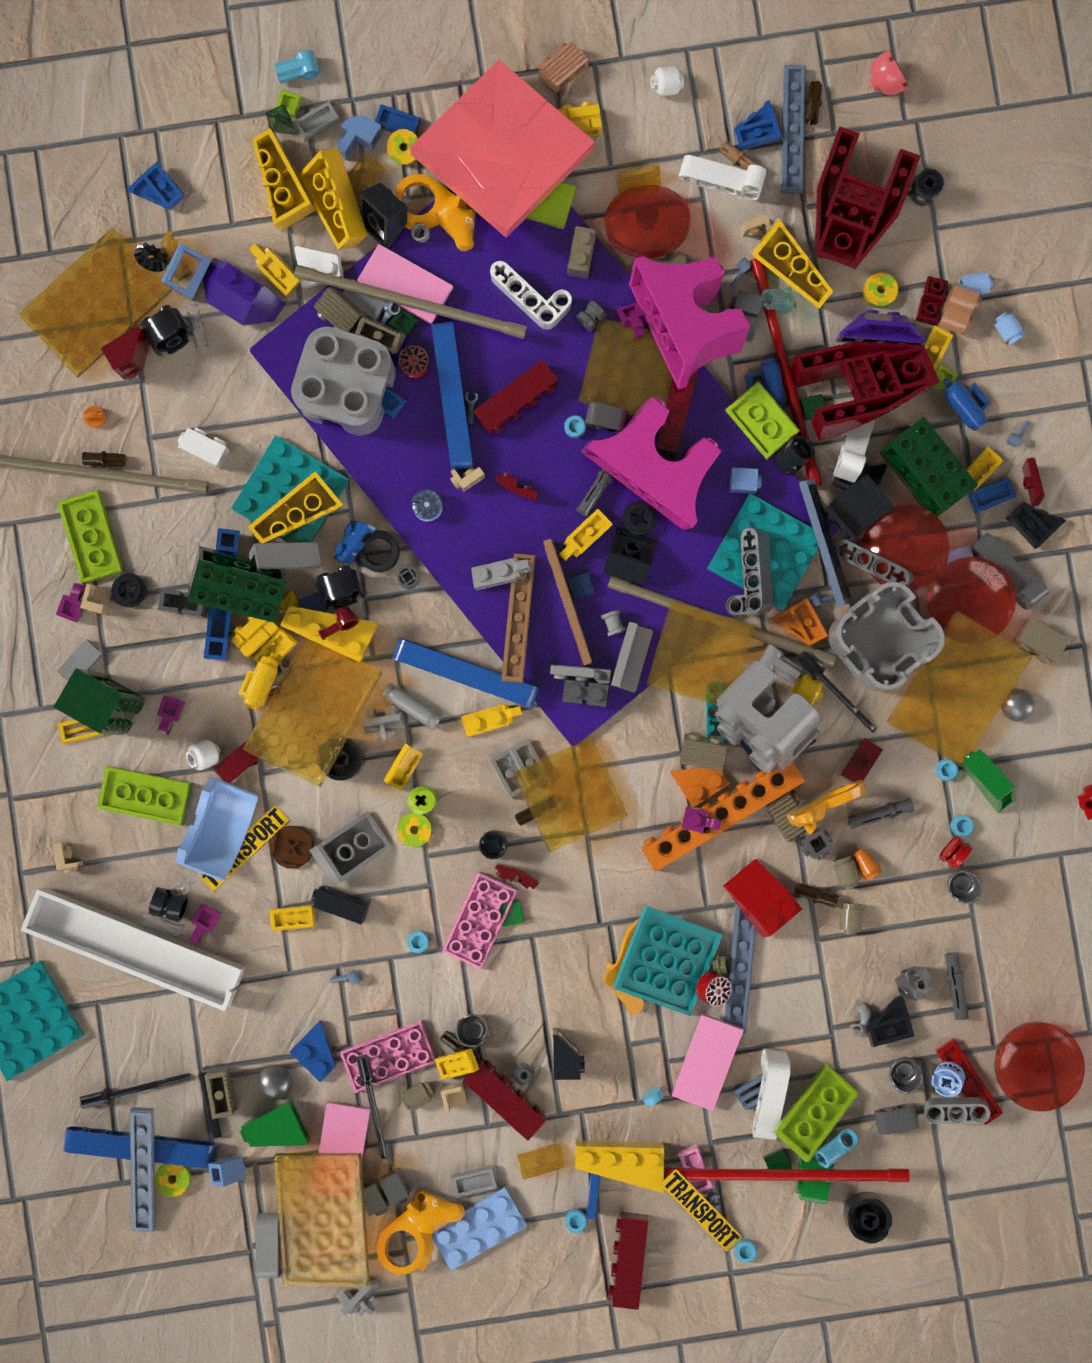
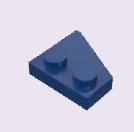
(758, 128)
(157, 187)
(351, 542)
(315, 1053)

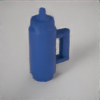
(770, 378)
(964, 403)

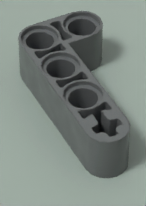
(751, 572)
(1028, 591)

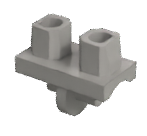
(382, 725)
(352, 1303)

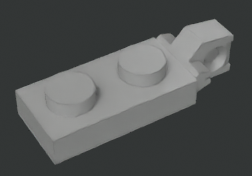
(499, 573)
(581, 673)

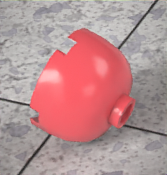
(887, 75)

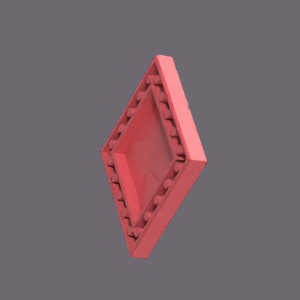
(502, 148)

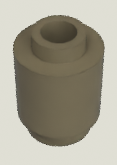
(846, 872)
(851, 918)
(418, 1096)

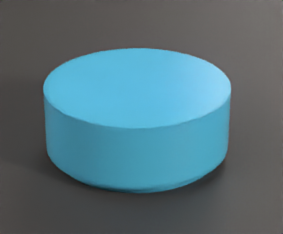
(575, 426)
(946, 770)
(962, 825)
(418, 941)
(653, 1096)
(576, 1220)
(745, 1250)

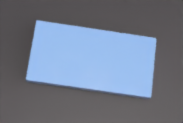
(480, 1228)

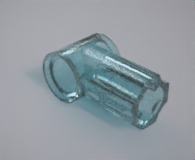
(778, 299)

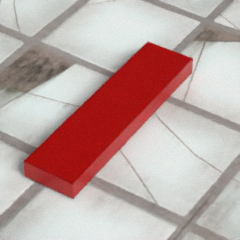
(973, 1084)

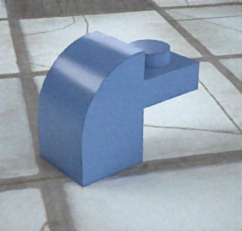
(358, 130)

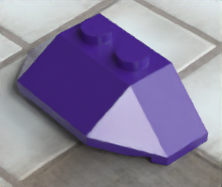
(239, 295)
(882, 328)

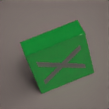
(514, 914)

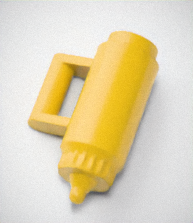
(259, 682)

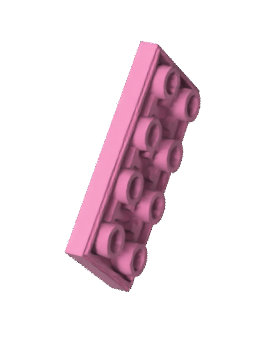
(399, 275)
(479, 920)
(391, 1054)
(707, 1062)
(344, 1128)

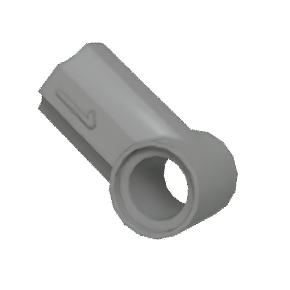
(779, 664)

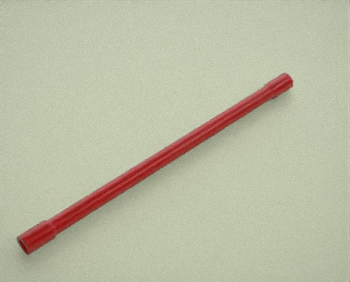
(761, 278)
(889, 1175)

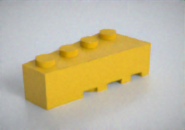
(623, 1161)

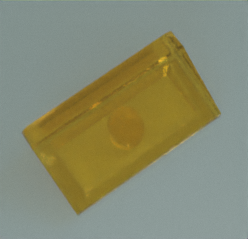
(364, 175)
(637, 177)
(169, 246)
(541, 1161)

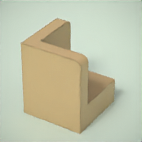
(96, 599)
(453, 1095)

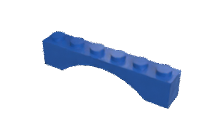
(218, 619)

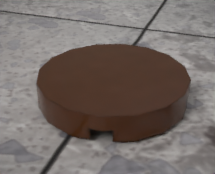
(291, 847)

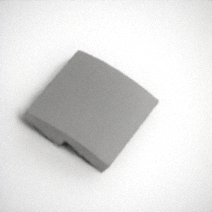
(511, 761)

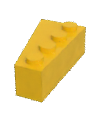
(283, 187)
(334, 198)
(788, 261)
(298, 508)
(350, 643)

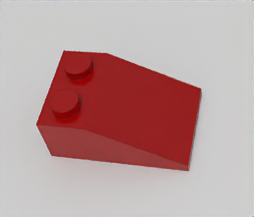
(762, 898)

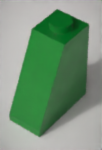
(989, 780)
(276, 1128)

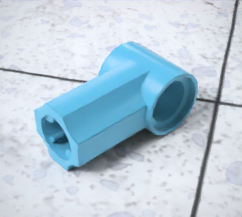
(302, 66)
(836, 1148)

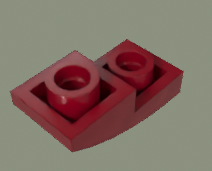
(931, 300)
(510, 484)
(235, 764)
(509, 872)

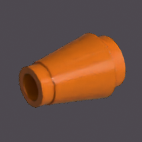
(867, 864)

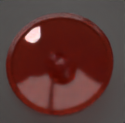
(647, 221)
(912, 539)
(975, 590)
(1039, 1066)

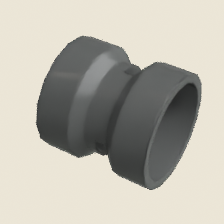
(591, 316)
(408, 577)

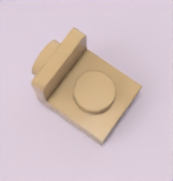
(755, 225)
(470, 478)
(62, 858)

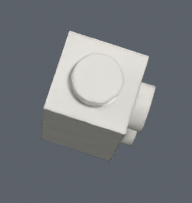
(208, 450)

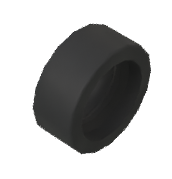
(378, 534)

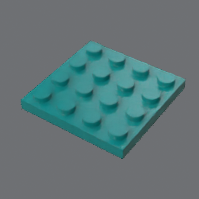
(278, 474)
(790, 548)
(666, 960)
(33, 1020)

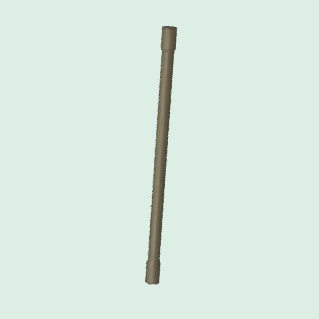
(313, 275)
(189, 485)
(818, 655)

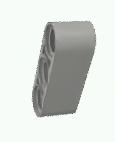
(967, 1115)
(268, 1246)

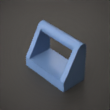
(197, 277)

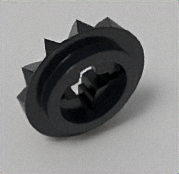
(155, 264)
(649, 516)
(119, 590)

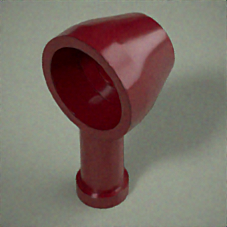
(345, 620)

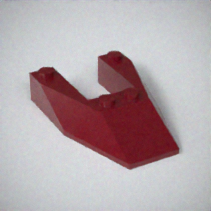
(853, 211)
(877, 376)

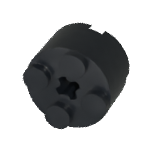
(166, 330)
(339, 588)
(353, 762)
(879, 1220)

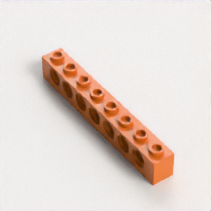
(790, 779)

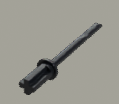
(816, 672)
(367, 1080)
(105, 1096)

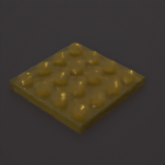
(624, 369)
(699, 652)
(570, 794)

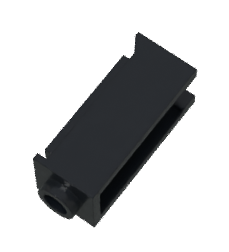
(340, 904)

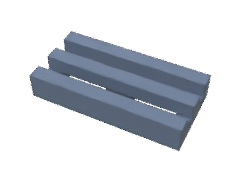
(753, 1102)

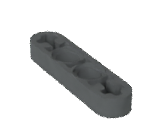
(874, 560)

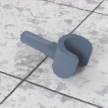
(744, 266)
(387, 307)
(471, 406)
(1015, 439)
(815, 600)
(354, 977)
(710, 1197)

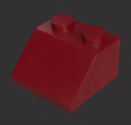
(127, 353)

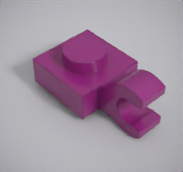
(632, 316)
(70, 605)
(170, 710)
(696, 820)
(204, 920)

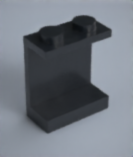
(858, 507)

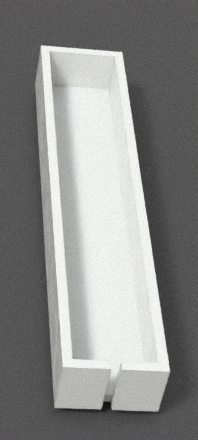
(133, 948)

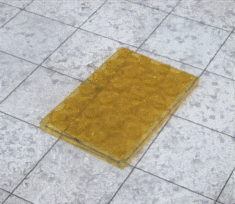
(94, 302)
(959, 689)
(312, 711)
(322, 1219)

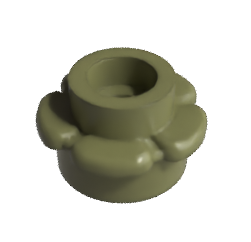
(720, 964)

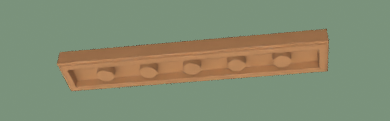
(567, 602)
(518, 625)

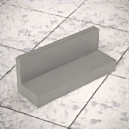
(285, 555)
(631, 657)

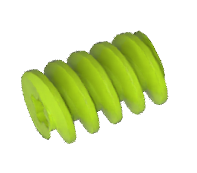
(413, 800)

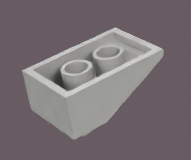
(350, 848)

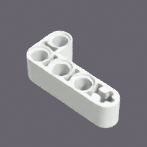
(723, 178)
(526, 293)
(851, 457)
(771, 1094)

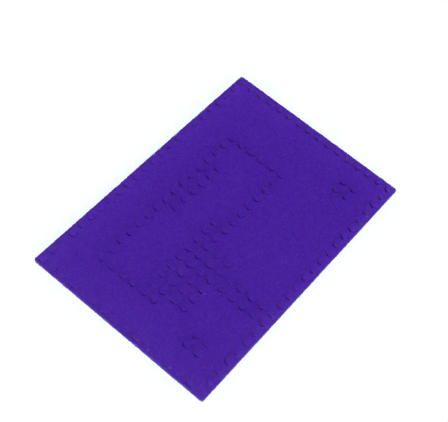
(490, 522)

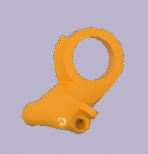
(448, 211)
(815, 811)
(632, 1004)
(423, 1217)

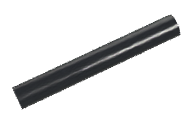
(215, 1126)

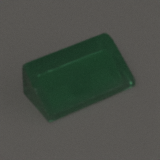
(280, 120)

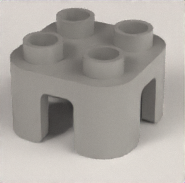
(343, 380)
(885, 637)
(774, 739)

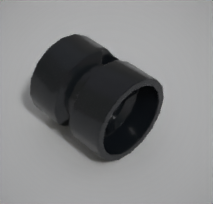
(926, 187)
(794, 455)
(493, 844)
(168, 904)

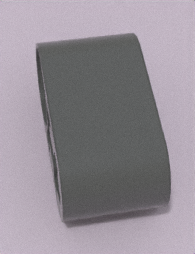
(606, 417)
(896, 1119)

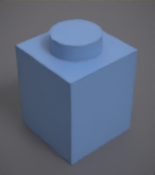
(744, 480)
(227, 1171)

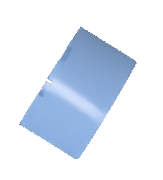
(218, 830)

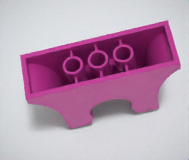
(681, 329)
(638, 466)

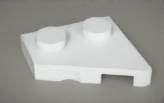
(320, 261)

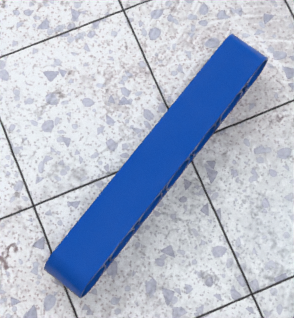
(452, 396)
(464, 672)
(117, 1145)

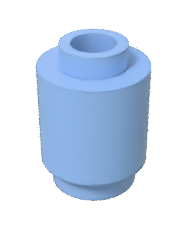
(978, 281)
(1009, 328)

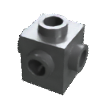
(821, 849)
(914, 983)

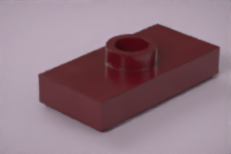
(1032, 482)
(862, 761)

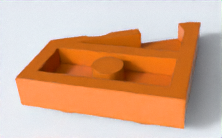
(801, 622)
(699, 783)

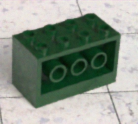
(928, 468)
(236, 585)
(99, 702)

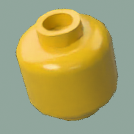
(808, 689)

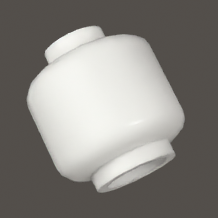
(667, 81)
(203, 754)

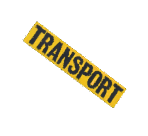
(254, 840)
(701, 1210)

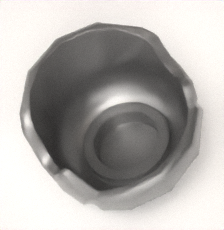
(1018, 705)
(964, 886)
(472, 1030)
(906, 1075)
(275, 1082)

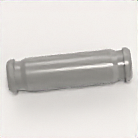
(411, 706)

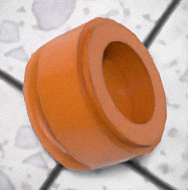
(95, 417)

